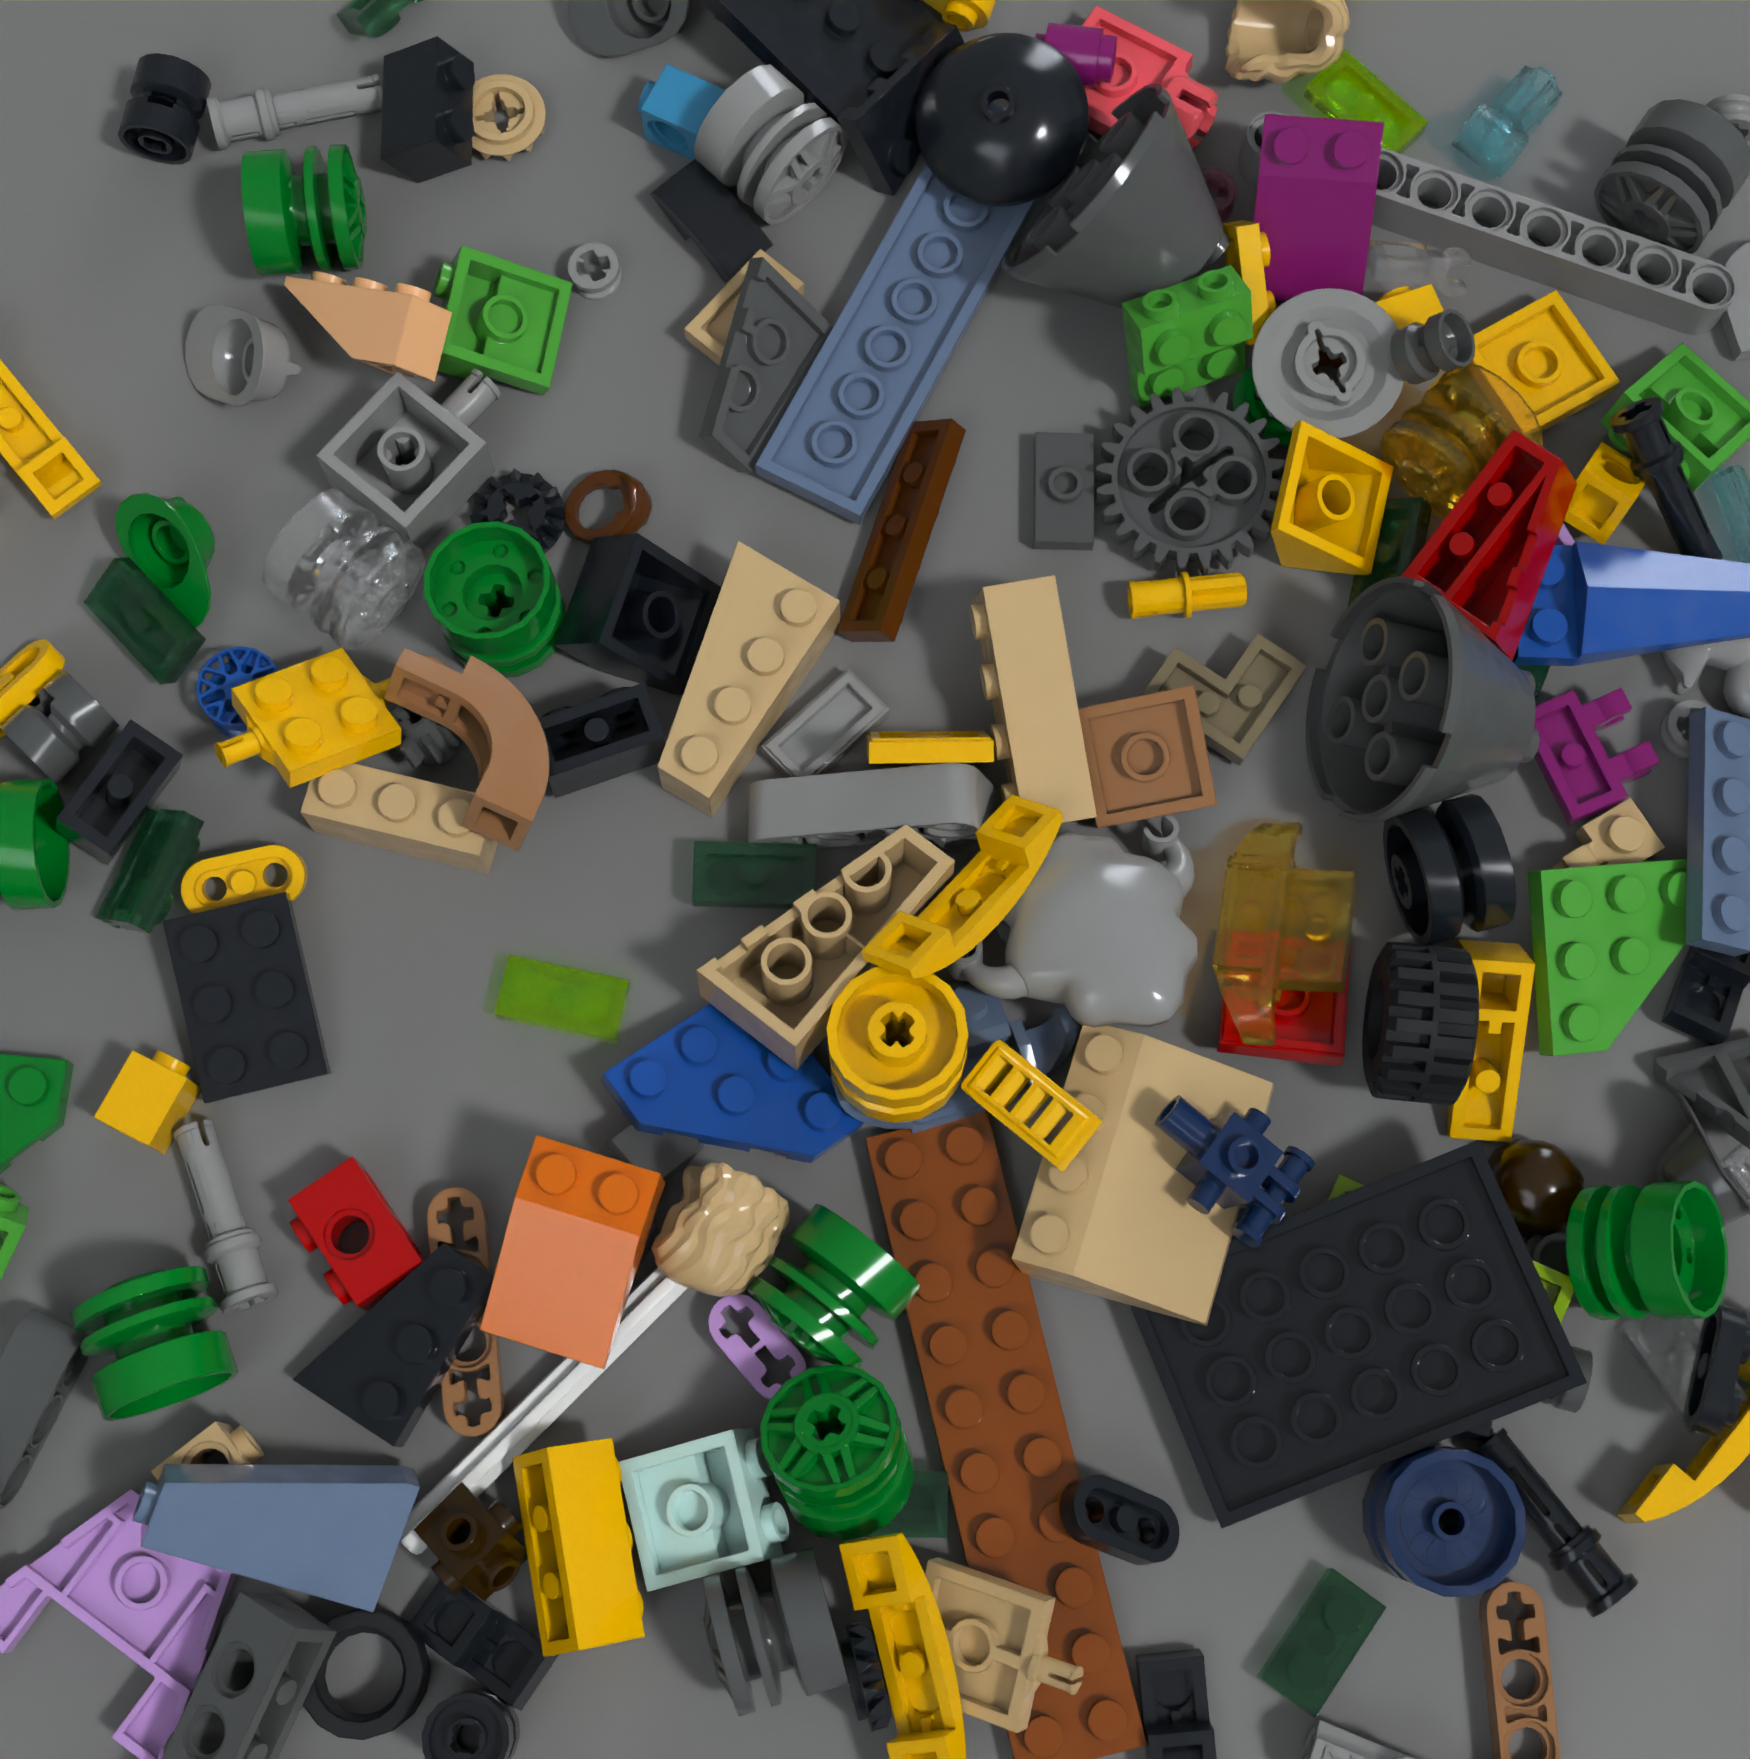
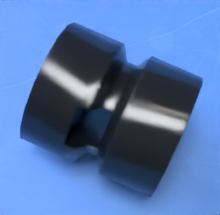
(164, 109)
(471, 1727)

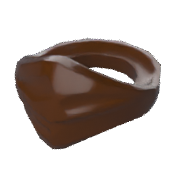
(627, 521)

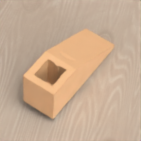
(378, 325)

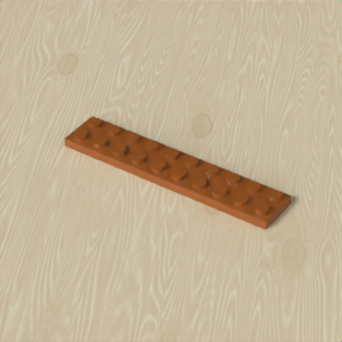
(1001, 1418)

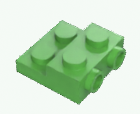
(502, 319)
(1187, 334)
(1698, 412)

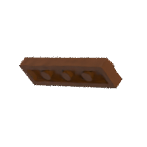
(901, 531)

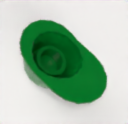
(171, 547)

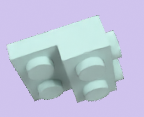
(702, 1508)

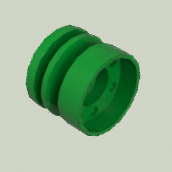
(303, 210)
(480, 576)
(31, 850)
(1647, 1251)
(834, 1288)
(151, 1333)
(837, 1451)

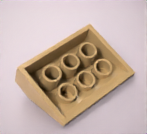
(1120, 1208)

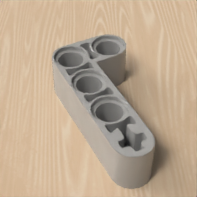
(867, 806)

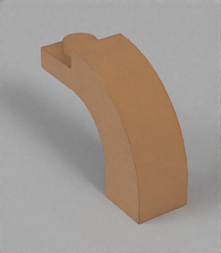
(497, 729)

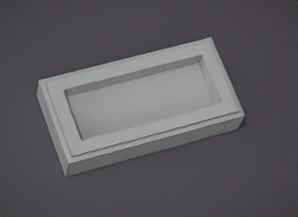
(826, 728)

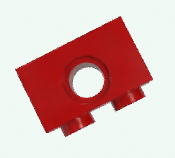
(334, 1203)

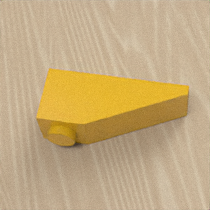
(1490, 1095)

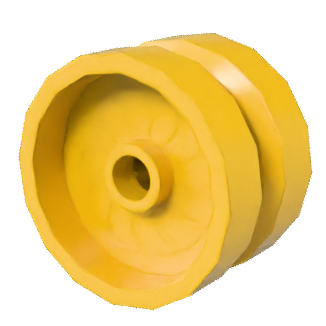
(897, 1080)

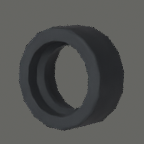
(408, 1698)

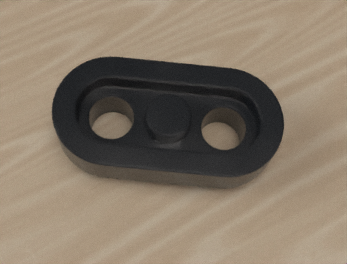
(1711, 1392)
(1114, 1515)

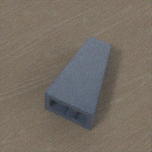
(286, 1525)

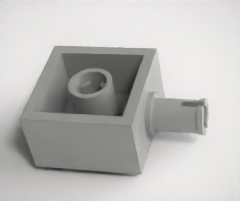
(412, 455)

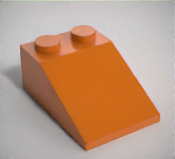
(571, 1251)

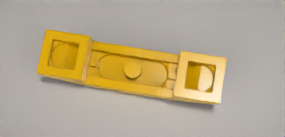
(40, 451)
(977, 899)
(1671, 1489)
(911, 1646)

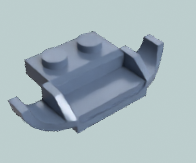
(986, 1023)

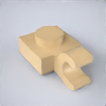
(1614, 838)

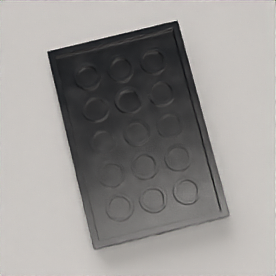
(1361, 1337)

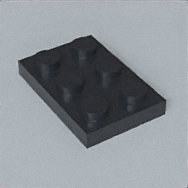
(246, 997)

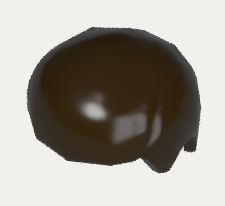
(1537, 1184)

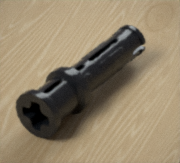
(1658, 462)
(1582, 1541)

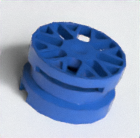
(243, 666)

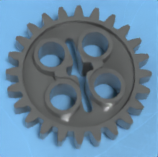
(1157, 445)

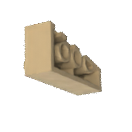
(747, 670)
(1032, 695)
(794, 968)

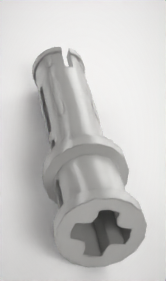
(269, 113)
(230, 1244)

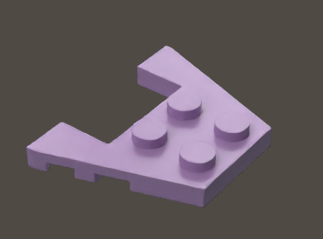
(138, 1600)

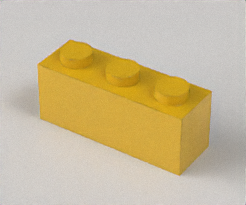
(578, 1546)

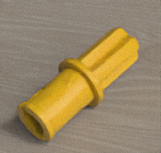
(1185, 594)

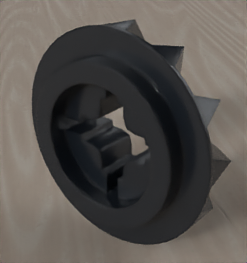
(545, 515)
(865, 1676)

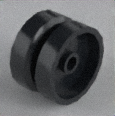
(1449, 869)

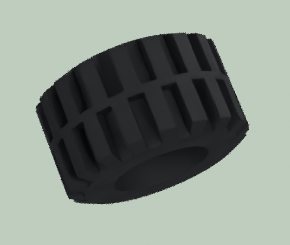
(1420, 1023)

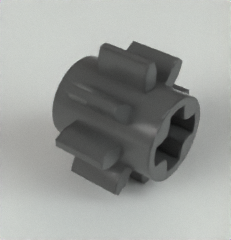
(424, 739)

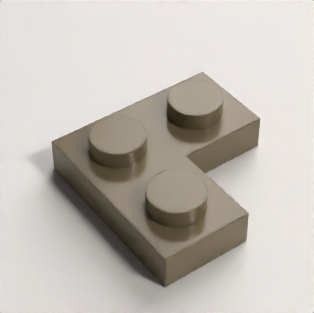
(1241, 705)

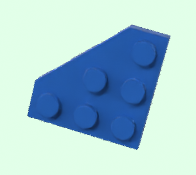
(729, 1091)

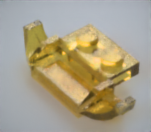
(1279, 929)

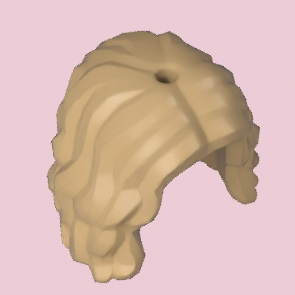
(1284, 38)
(720, 1230)

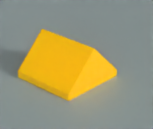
(1329, 504)

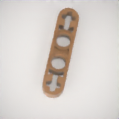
(492, 1389)
(1538, 1707)

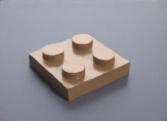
(1147, 757)

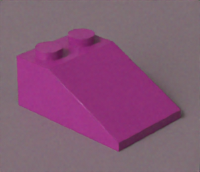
(1317, 201)

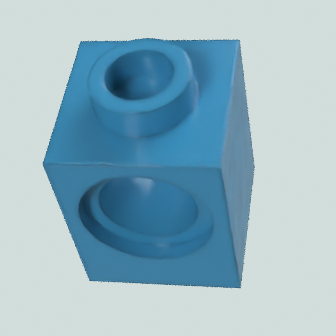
(675, 109)

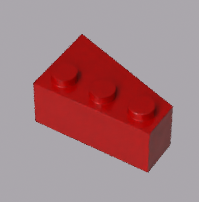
(1500, 540)

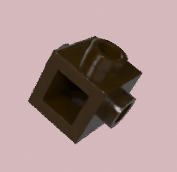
(473, 1543)

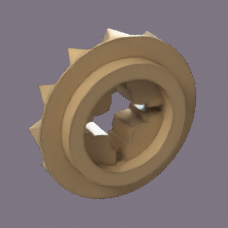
(522, 106)

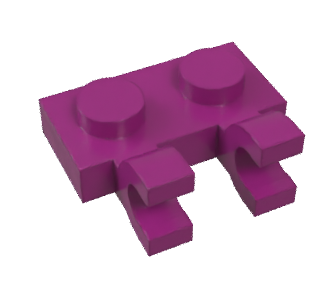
(1575, 760)

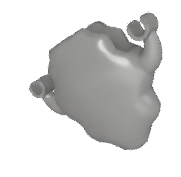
(1098, 932)

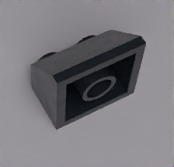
(638, 613)

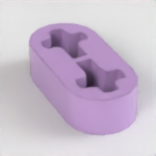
(740, 1353)

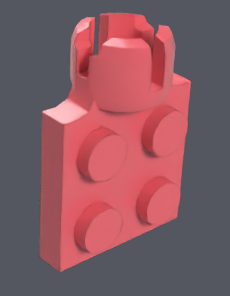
(1143, 61)

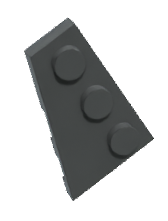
(762, 364)

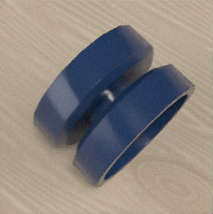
(1481, 1520)

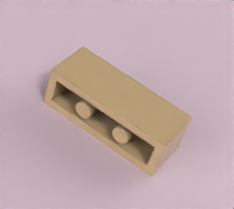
(397, 815)

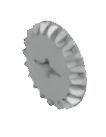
(1347, 329)

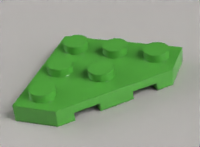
(1601, 946)

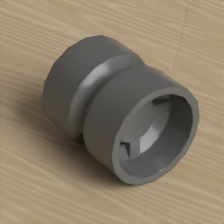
(59, 726)

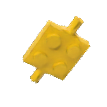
(311, 719)

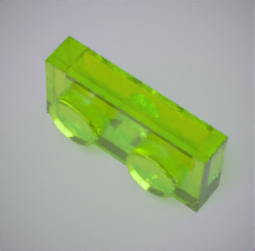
(1354, 93)
(562, 999)

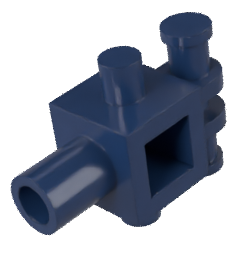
(1231, 1161)

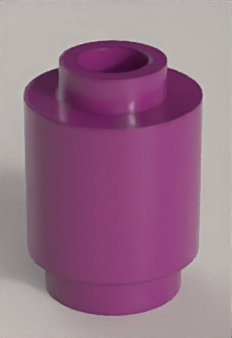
(1085, 49)

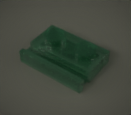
(143, 884)

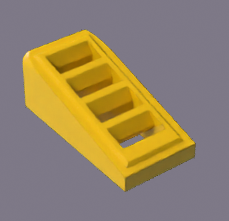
(1001, 1078)

